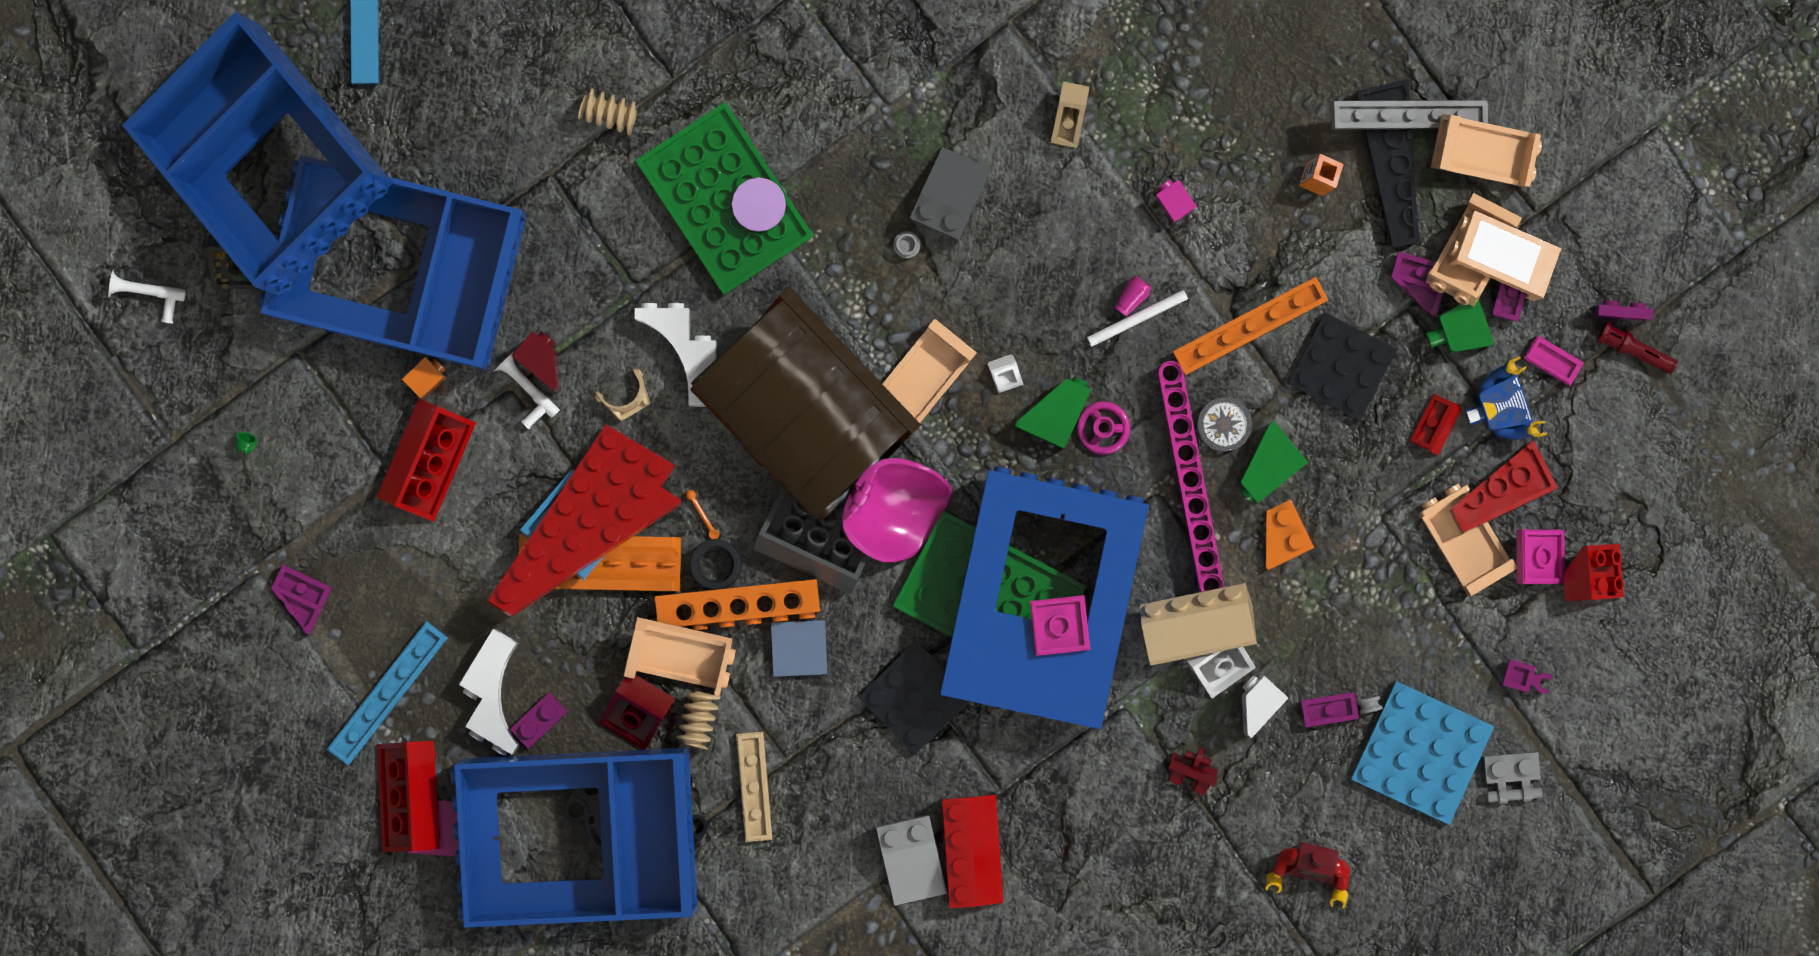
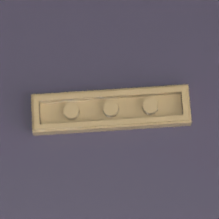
(754, 786)

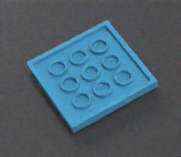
(1422, 752)

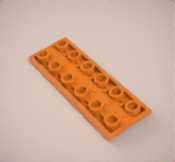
(634, 565)

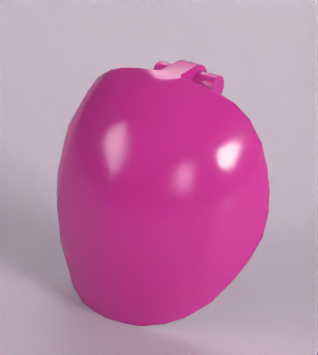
(895, 509)

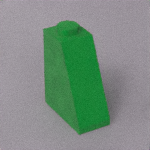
(1056, 413)
(1270, 464)

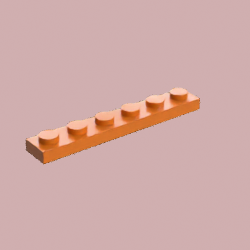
(1250, 326)

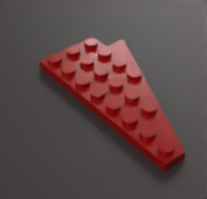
(599, 508)

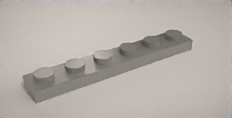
(1402, 113)

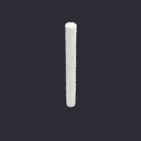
(1137, 318)

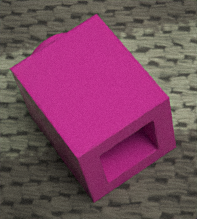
(1174, 200)

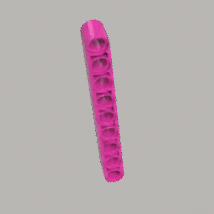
(1193, 465)

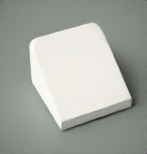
(1005, 373)

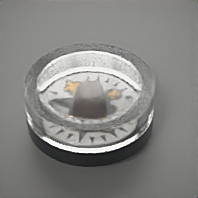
(1224, 424)

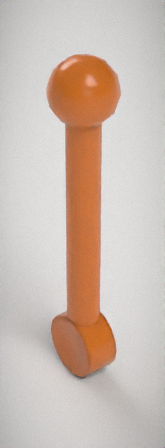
(713, 533)

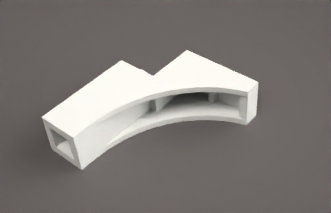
(675, 327)
(485, 681)

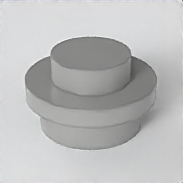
(906, 244)

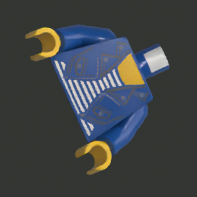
(1504, 405)

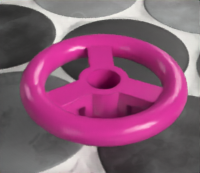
(1123, 428)

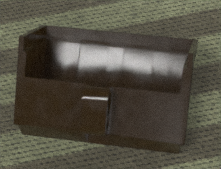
(804, 405)

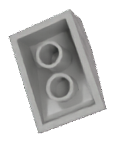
(911, 859)

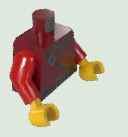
(1314, 865)

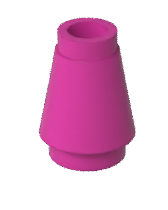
(1133, 295)

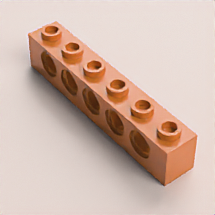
(806, 590)

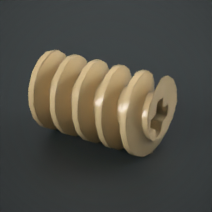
(608, 111)
(698, 719)

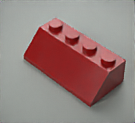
(426, 460)
(408, 796)
(972, 851)

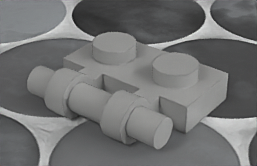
(1512, 768)

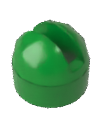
(245, 442)

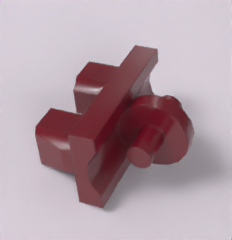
(1194, 766)

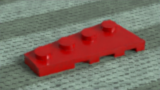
(1510, 487)

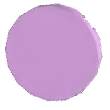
(758, 204)

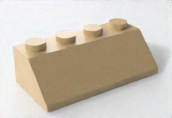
(1198, 624)

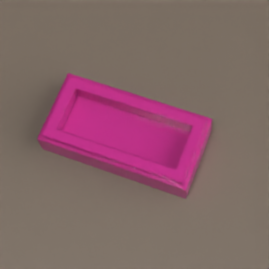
(1553, 360)

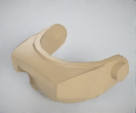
(633, 407)

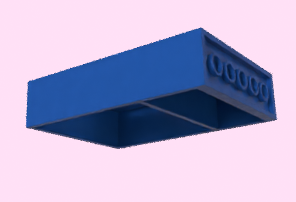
(216, 114)
(458, 280)
(994, 652)
(643, 838)

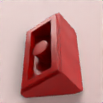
(1435, 424)

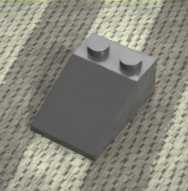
(950, 194)

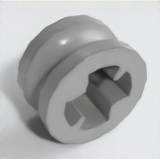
(1369, 705)

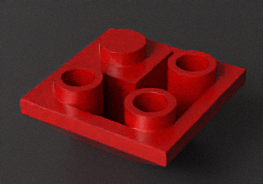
(1594, 574)

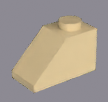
(1070, 114)

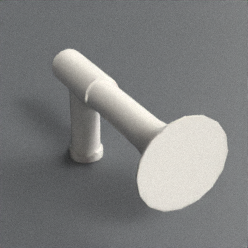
(169, 293)
(544, 403)

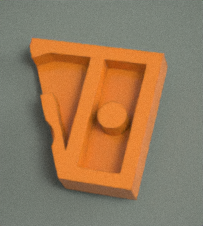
(1284, 535)

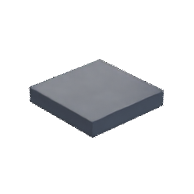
(799, 648)

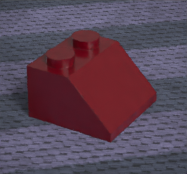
(540, 358)
(636, 711)

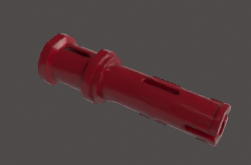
(1626, 343)

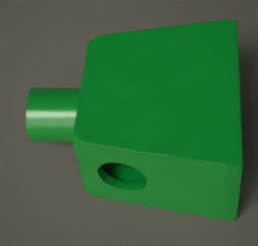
(1461, 329)

